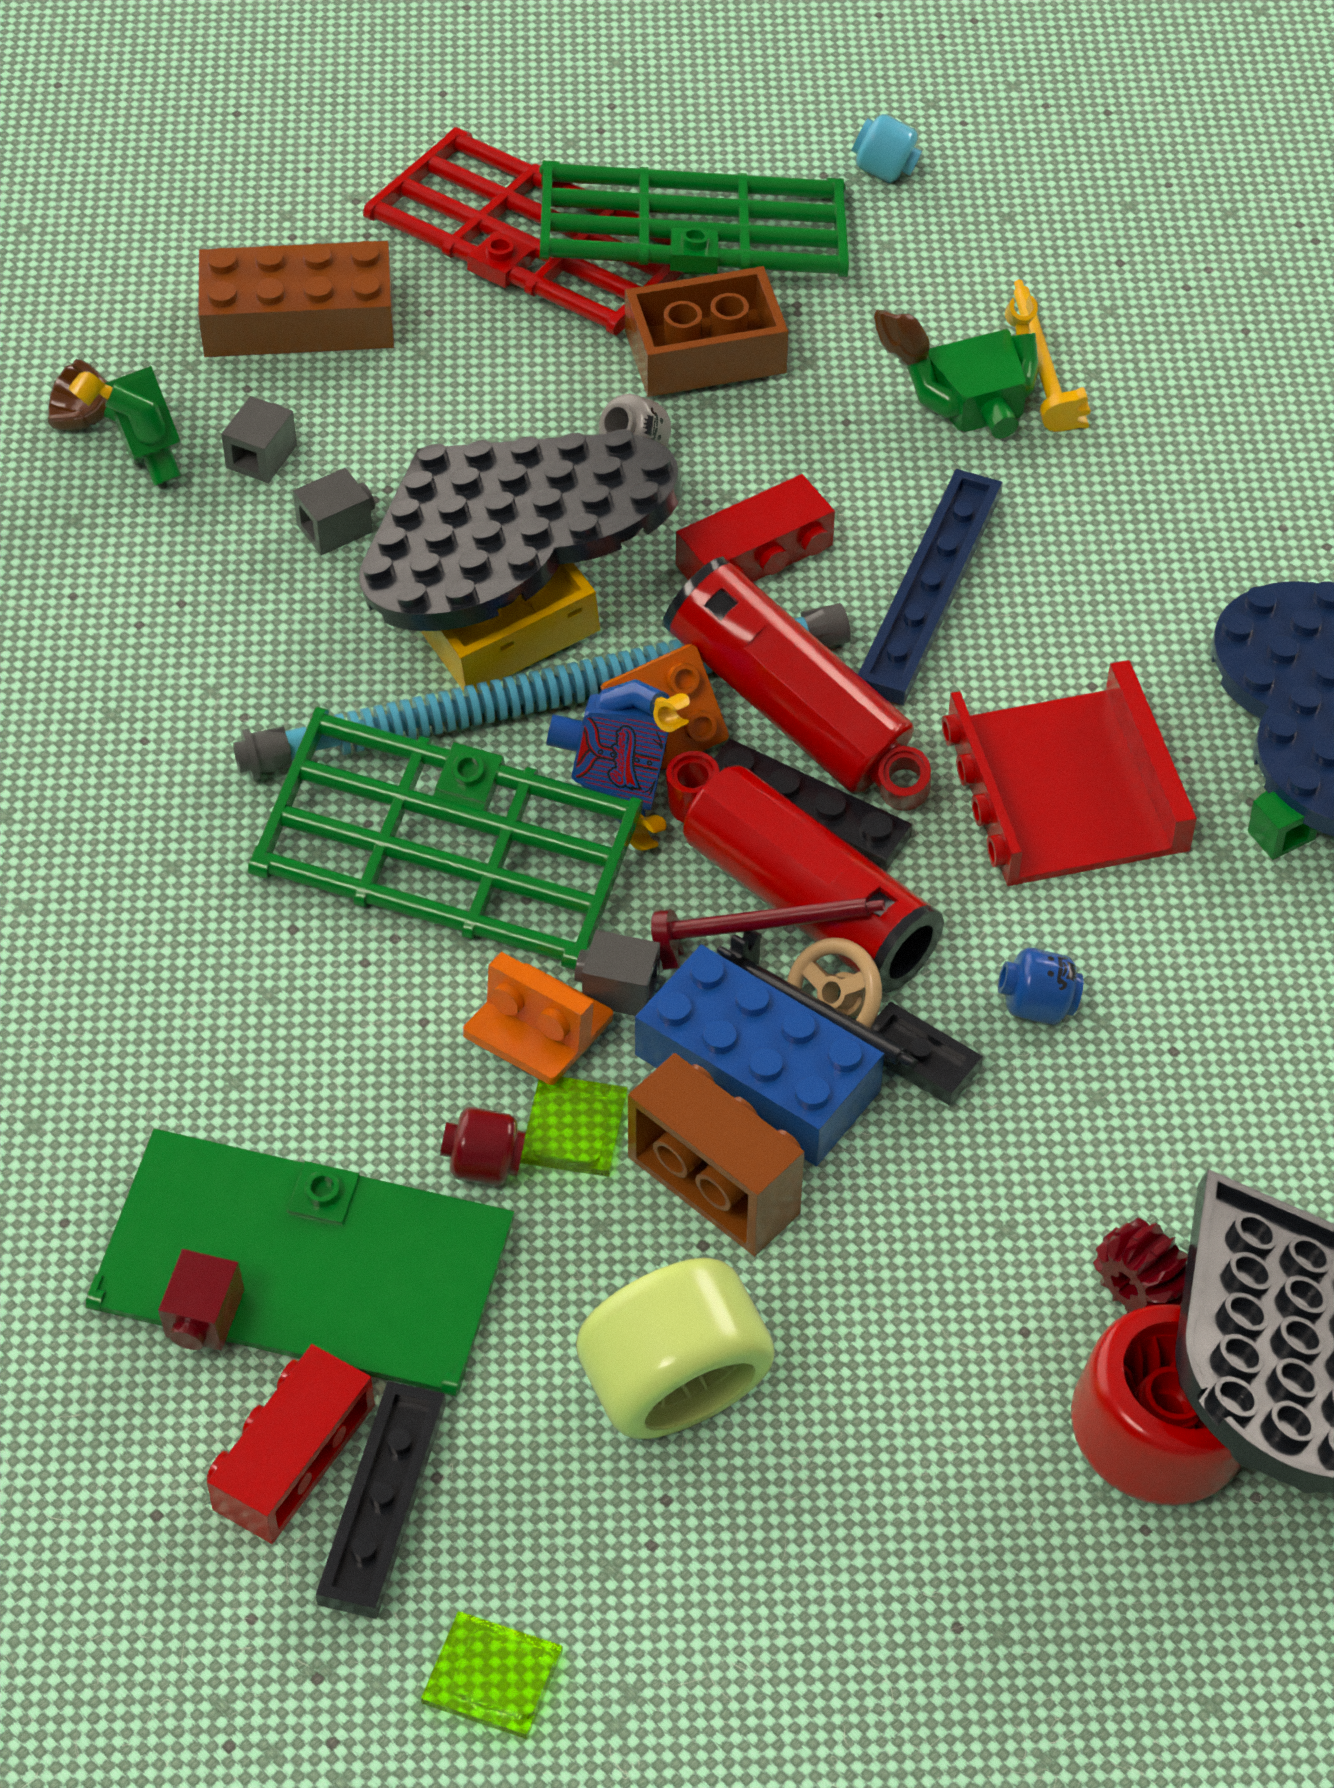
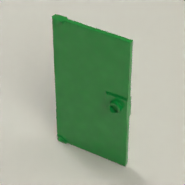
(323, 1257)

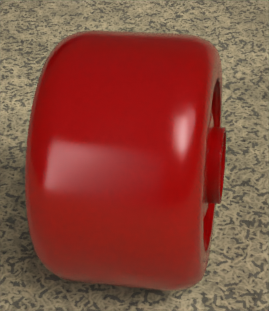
(1138, 1420)

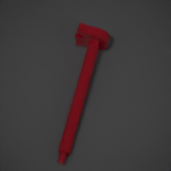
(669, 930)

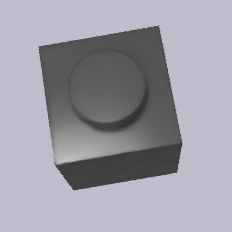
(259, 439)
(334, 510)
(619, 971)

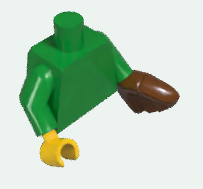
(972, 379)
(133, 401)

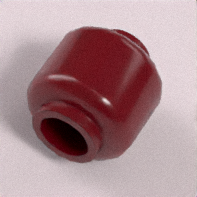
(483, 1146)

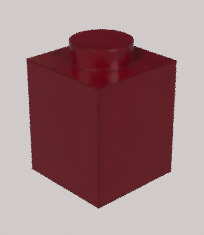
(201, 1300)

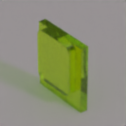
(574, 1126)
(492, 1675)

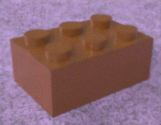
(706, 331)
(715, 1153)

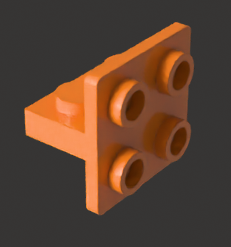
(683, 673)
(535, 1019)

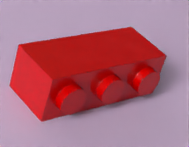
(760, 532)
(290, 1443)

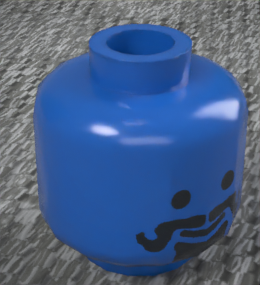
(1041, 986)

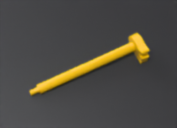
(1061, 409)

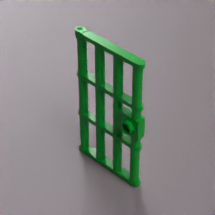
(693, 243)
(459, 798)

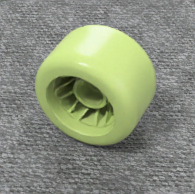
(674, 1348)

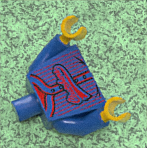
(622, 746)

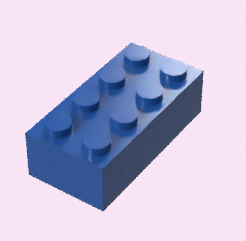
(763, 1048)

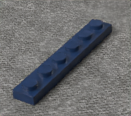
(930, 585)

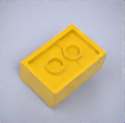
(522, 632)

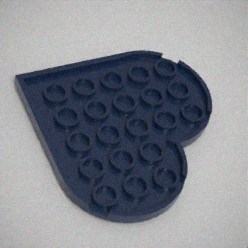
(1280, 667)

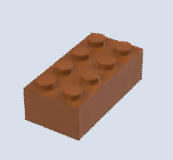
(295, 298)

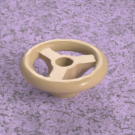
(859, 991)

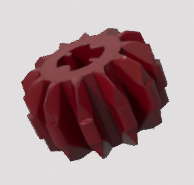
(1141, 1265)

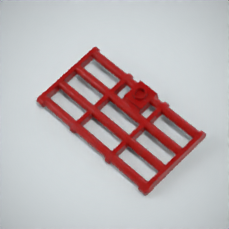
(507, 250)

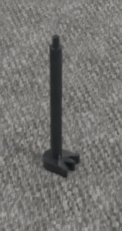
(746, 954)

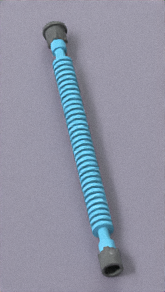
(276, 748)

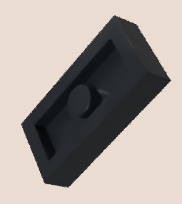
(943, 1062)

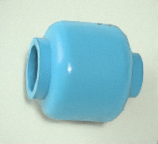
(886, 148)

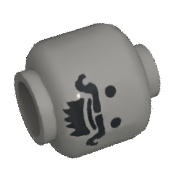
(638, 415)

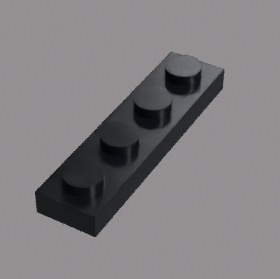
(860, 824)
(381, 1500)

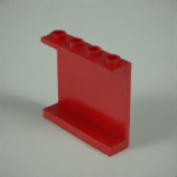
(1071, 781)

